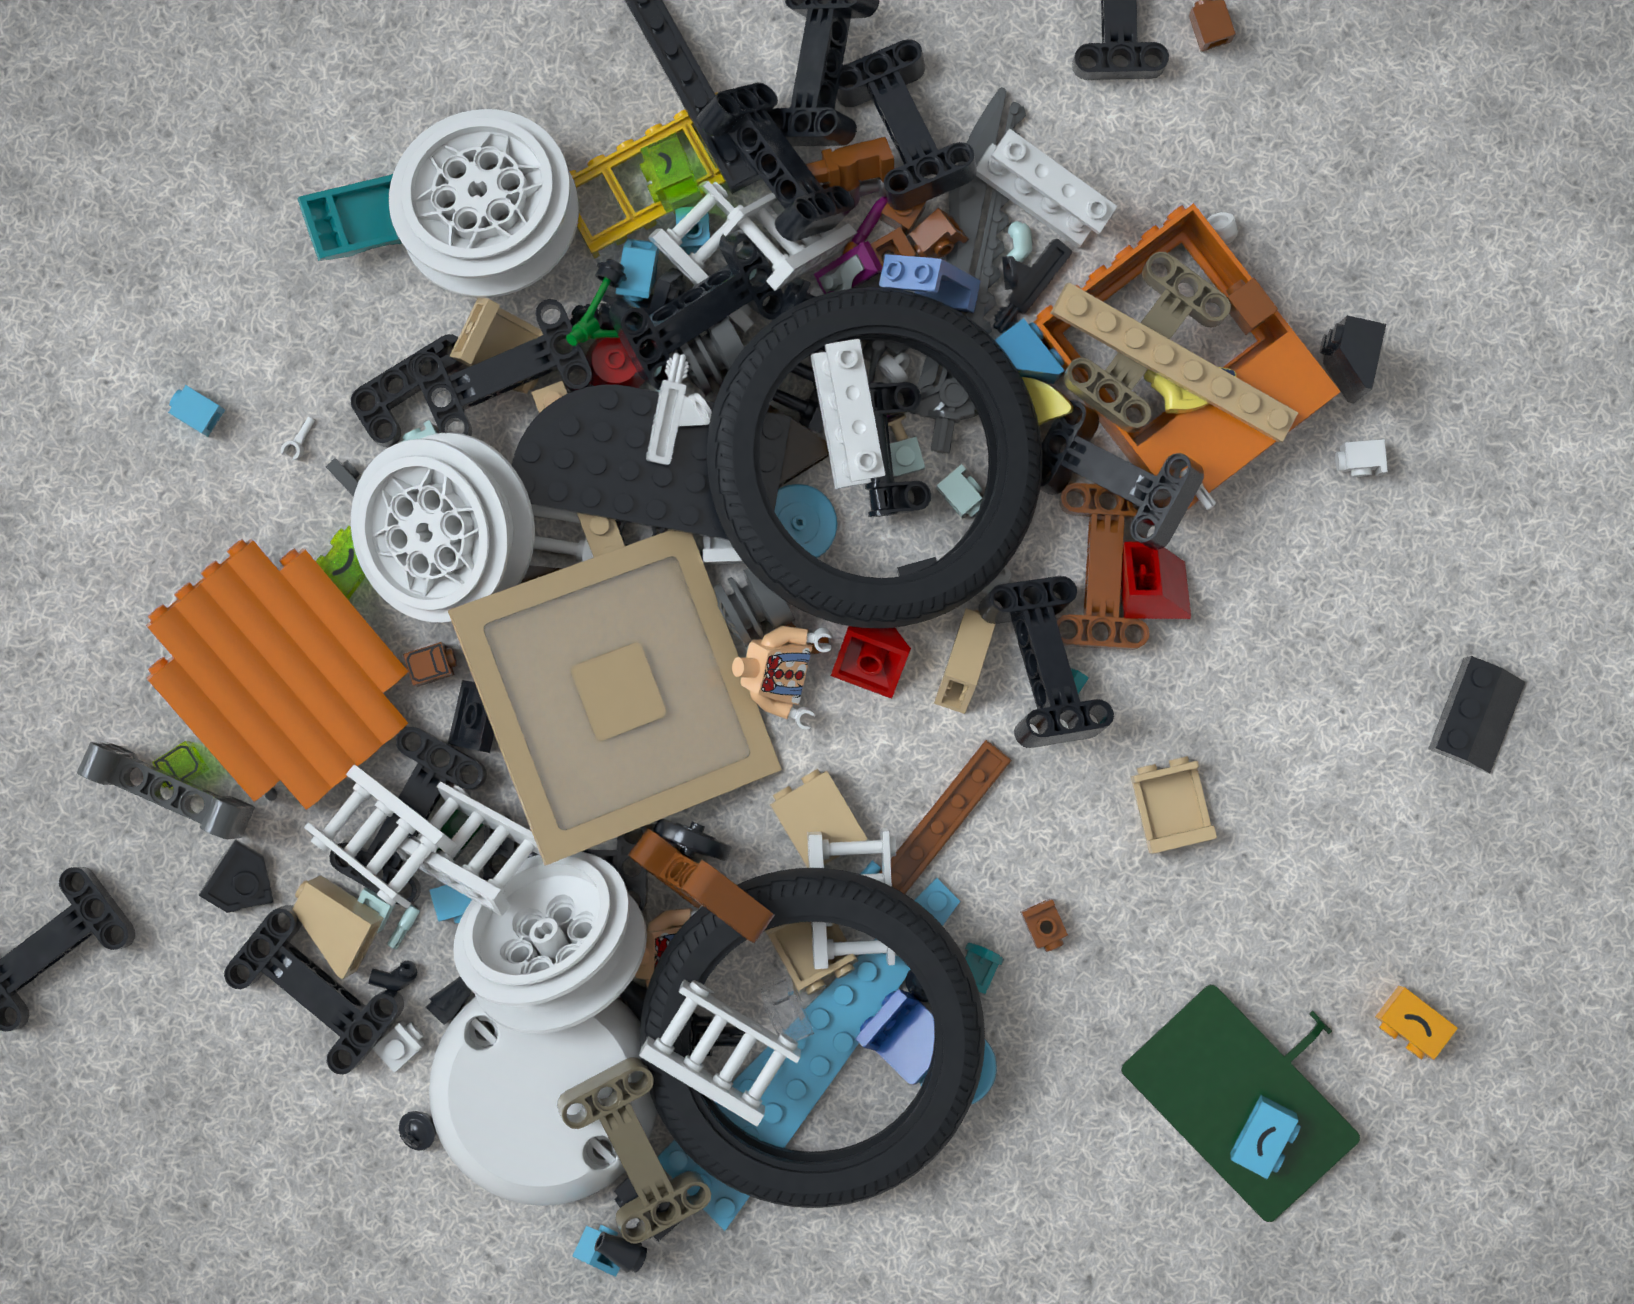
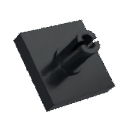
(470, 722)

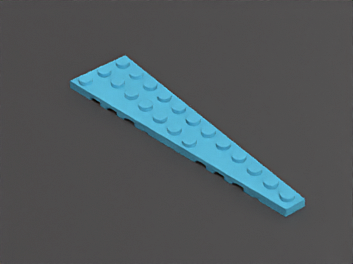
(798, 1086)

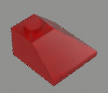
(872, 659)

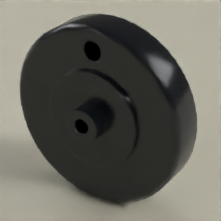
(692, 839)

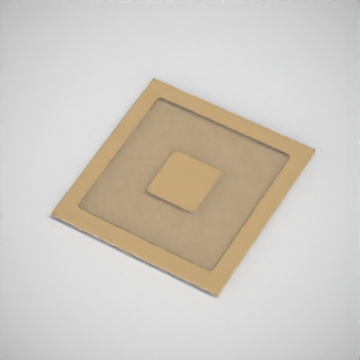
(614, 693)

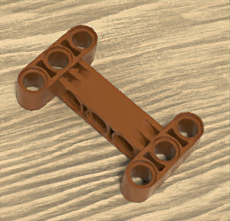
(1102, 571)
(701, 885)

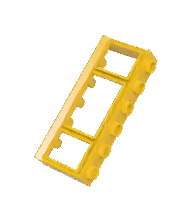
(626, 150)

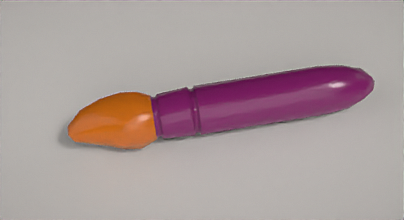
(867, 225)

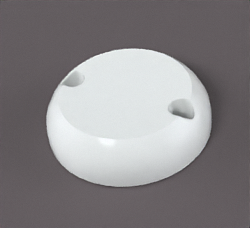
(500, 1099)

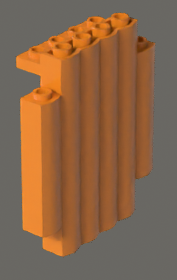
(276, 672)

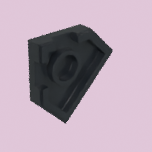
(238, 880)

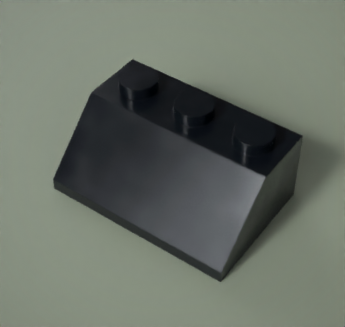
(1353, 355)
(1477, 714)

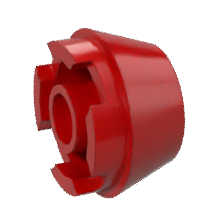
(612, 364)

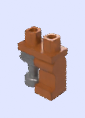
(855, 167)

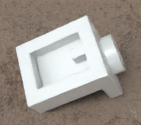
(399, 1045)

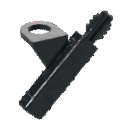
(1028, 282)

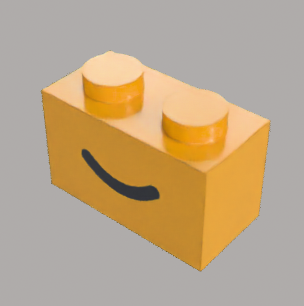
(1415, 1023)

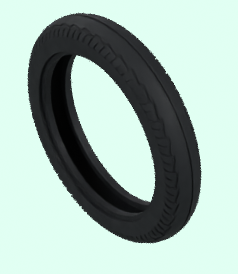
(1009, 431)
(906, 1144)

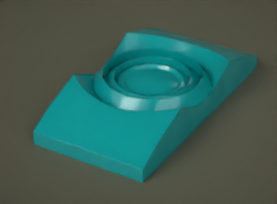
(349, 218)

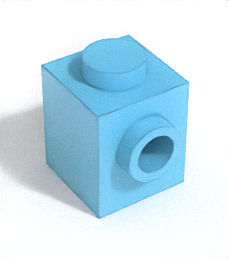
(697, 235)
(449, 903)
(587, 1254)

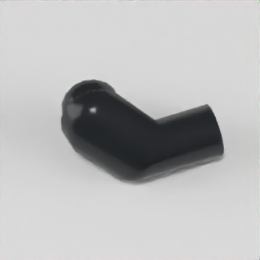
(395, 980)

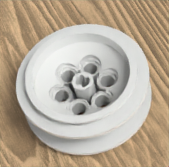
(494, 254)
(479, 517)
(557, 949)

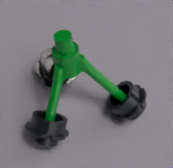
(586, 319)

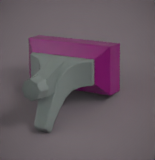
(849, 269)

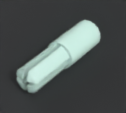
(403, 926)

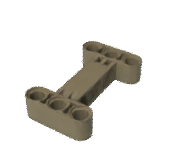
(1163, 318)
(634, 1150)

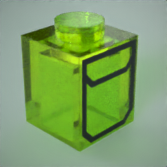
(182, 762)

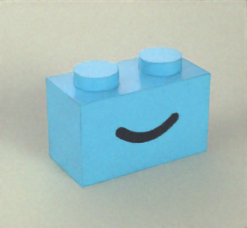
(1265, 1137)

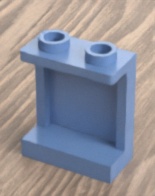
(932, 279)

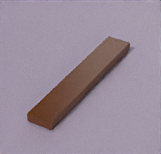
(946, 815)

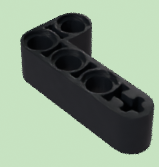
(385, 401)

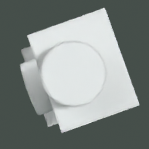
(1362, 457)

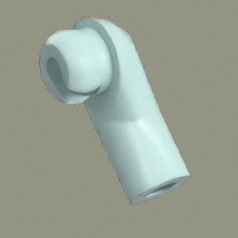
(1021, 240)

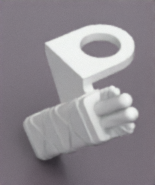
(674, 410)

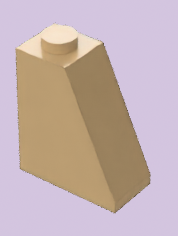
(965, 662)
(336, 923)

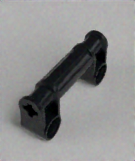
(885, 495)

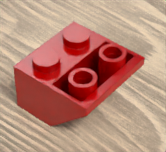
(1153, 584)

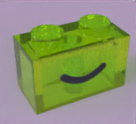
(670, 173)
(342, 563)

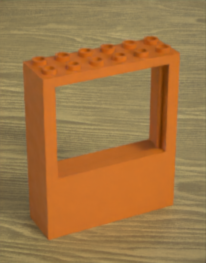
(1273, 364)

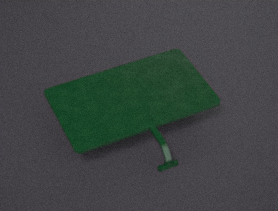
(1205, 1081)

